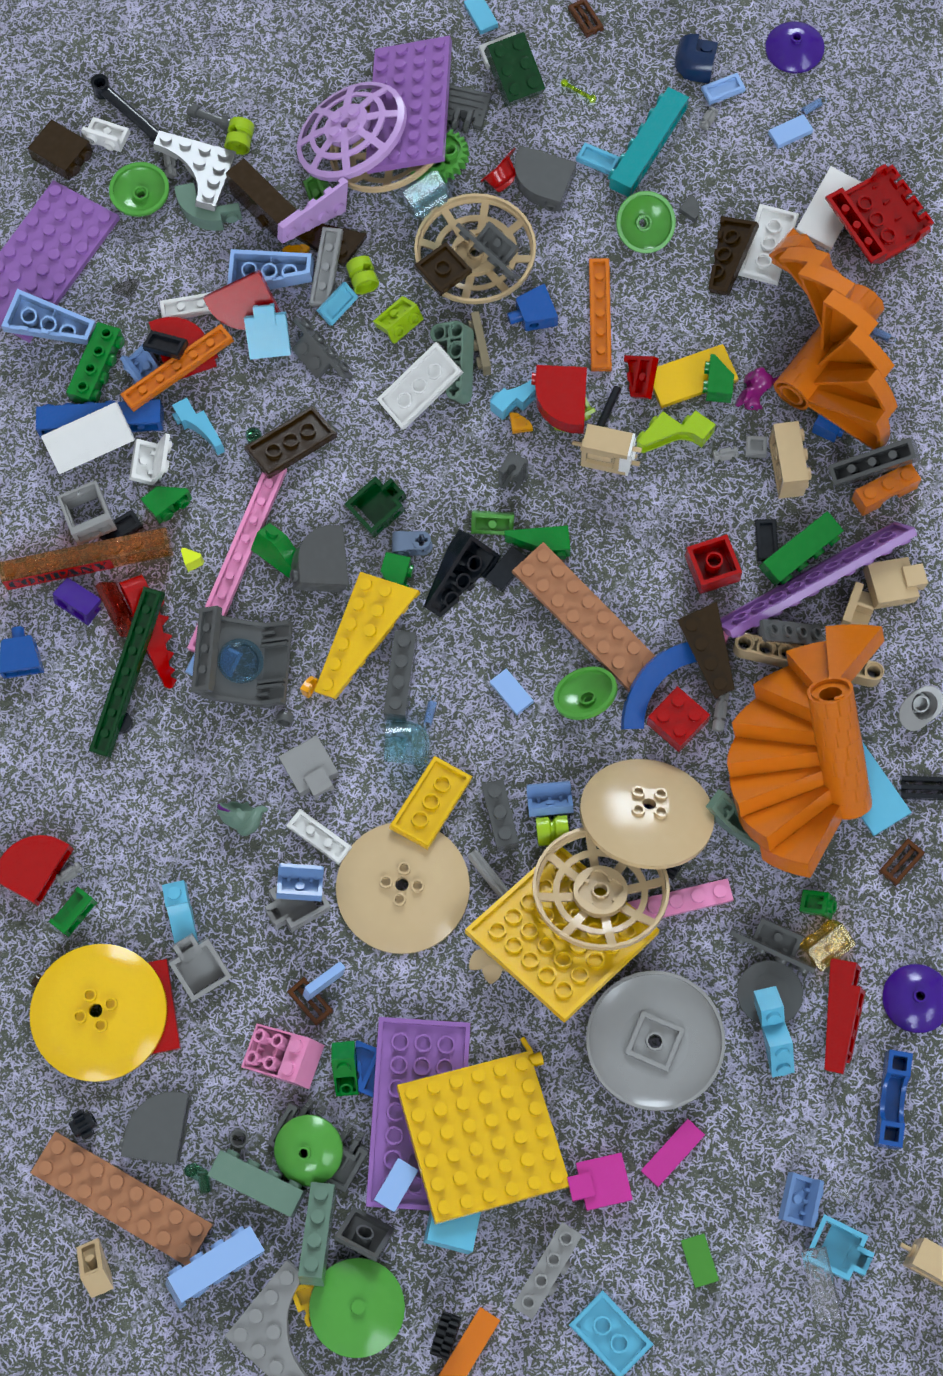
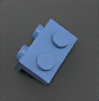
(140, 364)
(549, 799)
(300, 882)
(801, 1200)

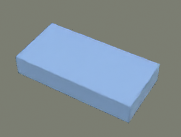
(723, 88)
(790, 131)
(511, 692)
(323, 981)
(396, 1185)

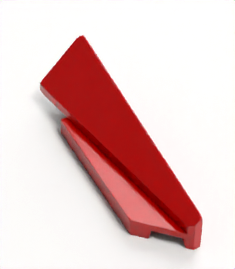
(843, 1014)

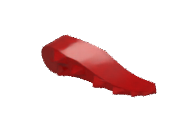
(156, 649)

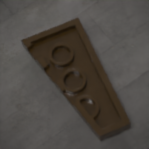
(732, 247)
(707, 642)

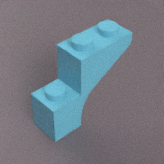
(775, 1032)

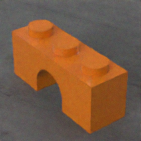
(876, 492)

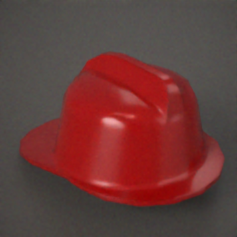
(502, 175)

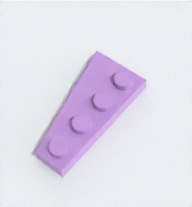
(315, 212)

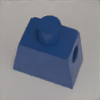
(534, 310)
(19, 655)

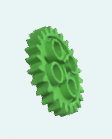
(455, 157)

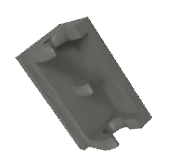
(513, 469)

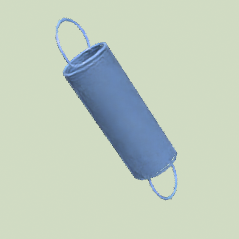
(812, 106)
(882, 334)
(430, 712)

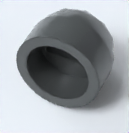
(284, 718)
(241, 1133)

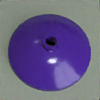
(793, 54)
(901, 1000)

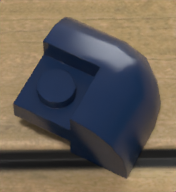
(695, 58)

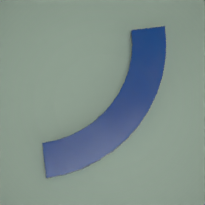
(648, 680)

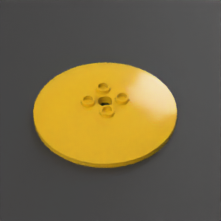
(130, 1017)

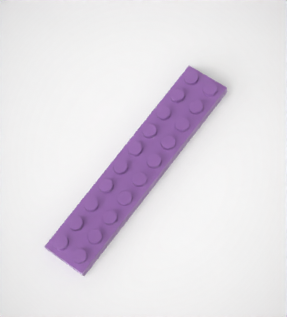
(817, 577)

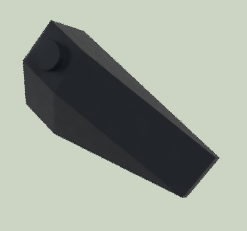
(461, 567)

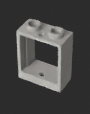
(94, 527)

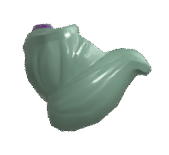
(241, 816)

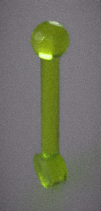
(592, 98)

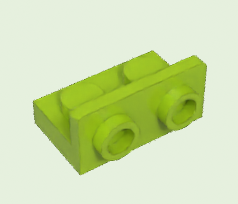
(399, 319)

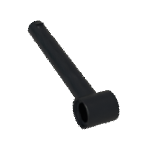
(122, 105)

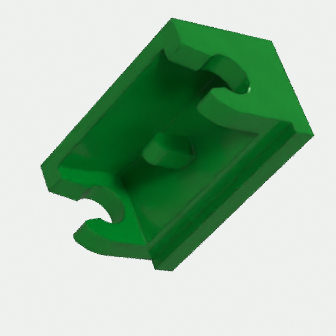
(73, 912)

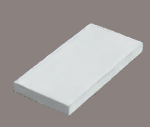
(819, 219)
(773, 227)
(420, 385)
(88, 438)

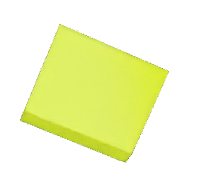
(192, 559)

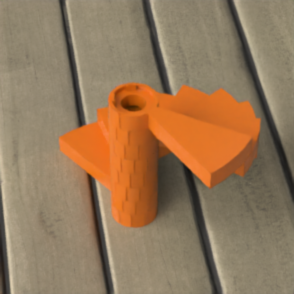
(840, 365)
(802, 752)

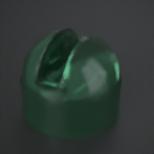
(252, 437)

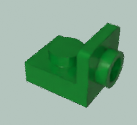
(818, 903)

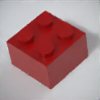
(713, 564)
(678, 719)

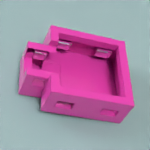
(600, 1182)

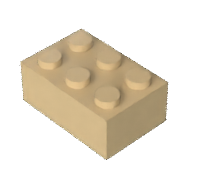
(789, 459)

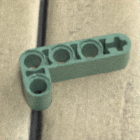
(460, 347)

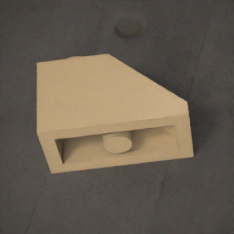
(94, 1268)

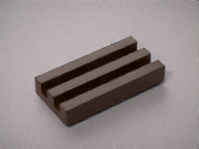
(592, 30)
(889, 876)
(322, 1016)

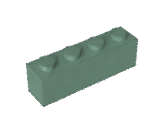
(256, 1183)
(317, 1234)

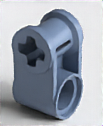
(408, 543)

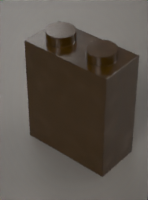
(60, 150)

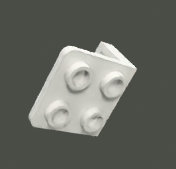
(150, 460)

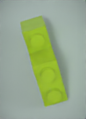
(667, 430)

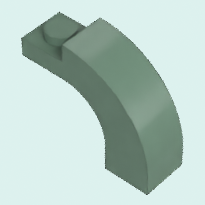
(204, 218)
(727, 817)

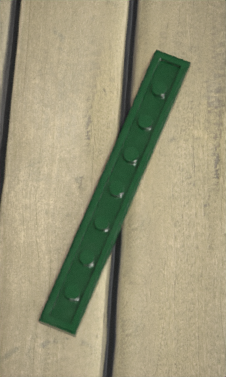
(127, 672)

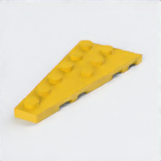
(365, 624)

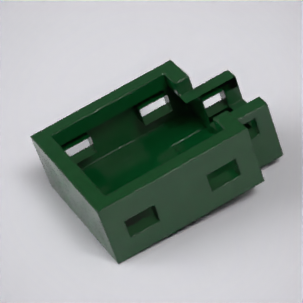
(378, 503)

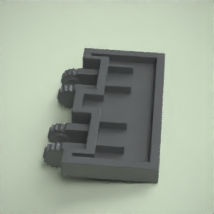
(468, 105)
(350, 1162)

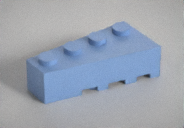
(277, 268)
(43, 319)
(214, 1265)

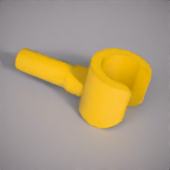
(535, 1058)

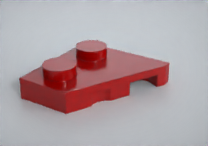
(641, 375)

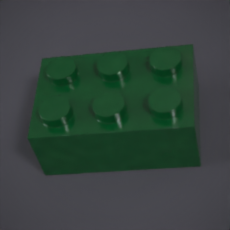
(514, 69)

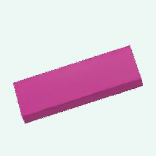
(672, 1153)

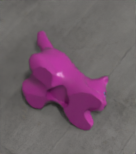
(757, 384)

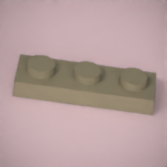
(483, 360)

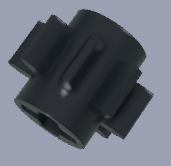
(83, 1124)

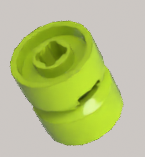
(239, 135)
(362, 275)
(550, 830)

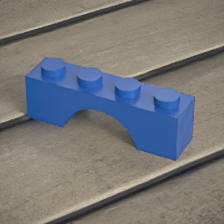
(894, 1083)

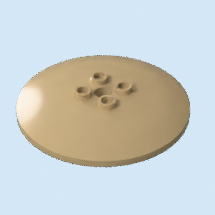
(644, 837)
(408, 918)

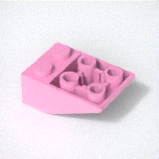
(283, 1055)

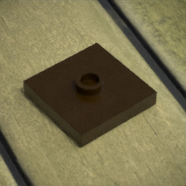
(443, 268)

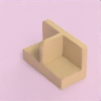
(859, 607)

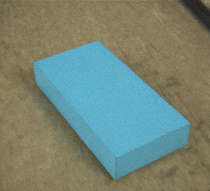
(481, 15)
(597, 158)
(337, 303)

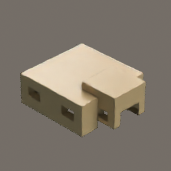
(894, 582)

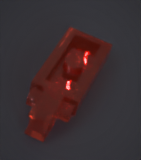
(115, 606)

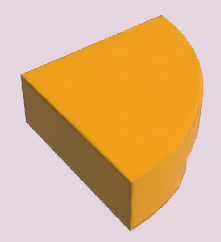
(302, 248)
(519, 423)
(309, 686)

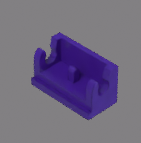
(77, 601)

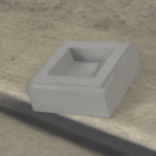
(756, 446)

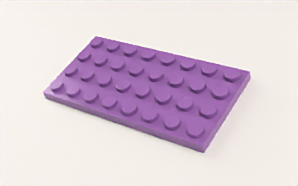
(422, 79)
(52, 246)
(407, 1053)

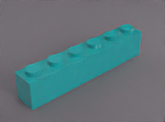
(649, 142)

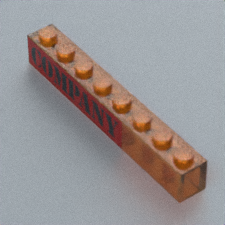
(85, 558)

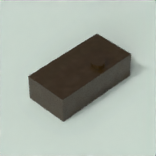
(258, 196)

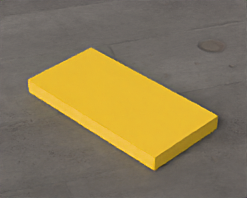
(685, 376)
(430, 802)

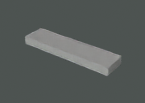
(326, 265)

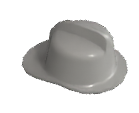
(920, 707)

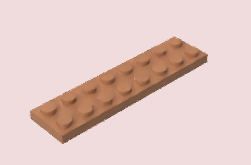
(583, 614)
(121, 1198)

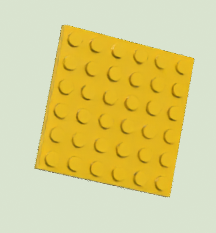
(540, 960)
(482, 1137)

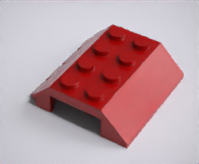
(881, 215)

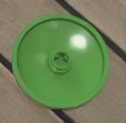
(357, 1308)

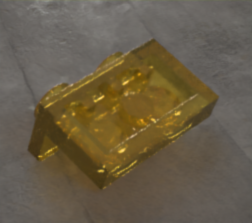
(827, 943)

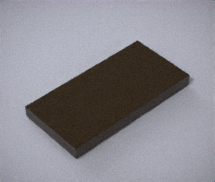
(290, 442)

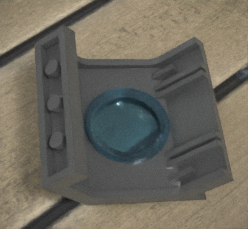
(241, 660)

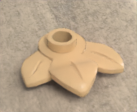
(490, 968)

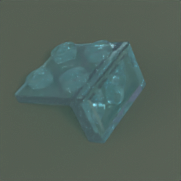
(426, 194)

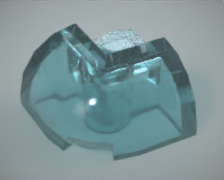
(406, 743)

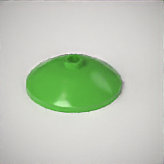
(138, 180)
(658, 220)
(585, 693)
(319, 1140)

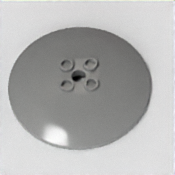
(689, 1036)

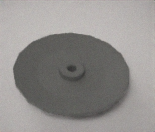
(766, 975)

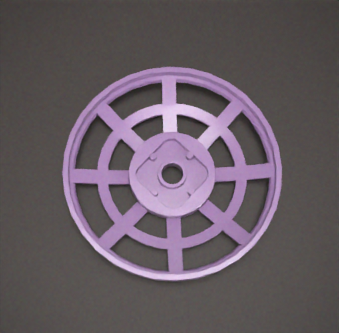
(357, 123)

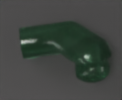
(199, 1174)

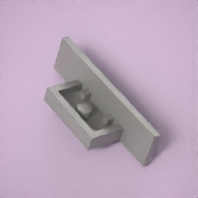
(551, 1264)

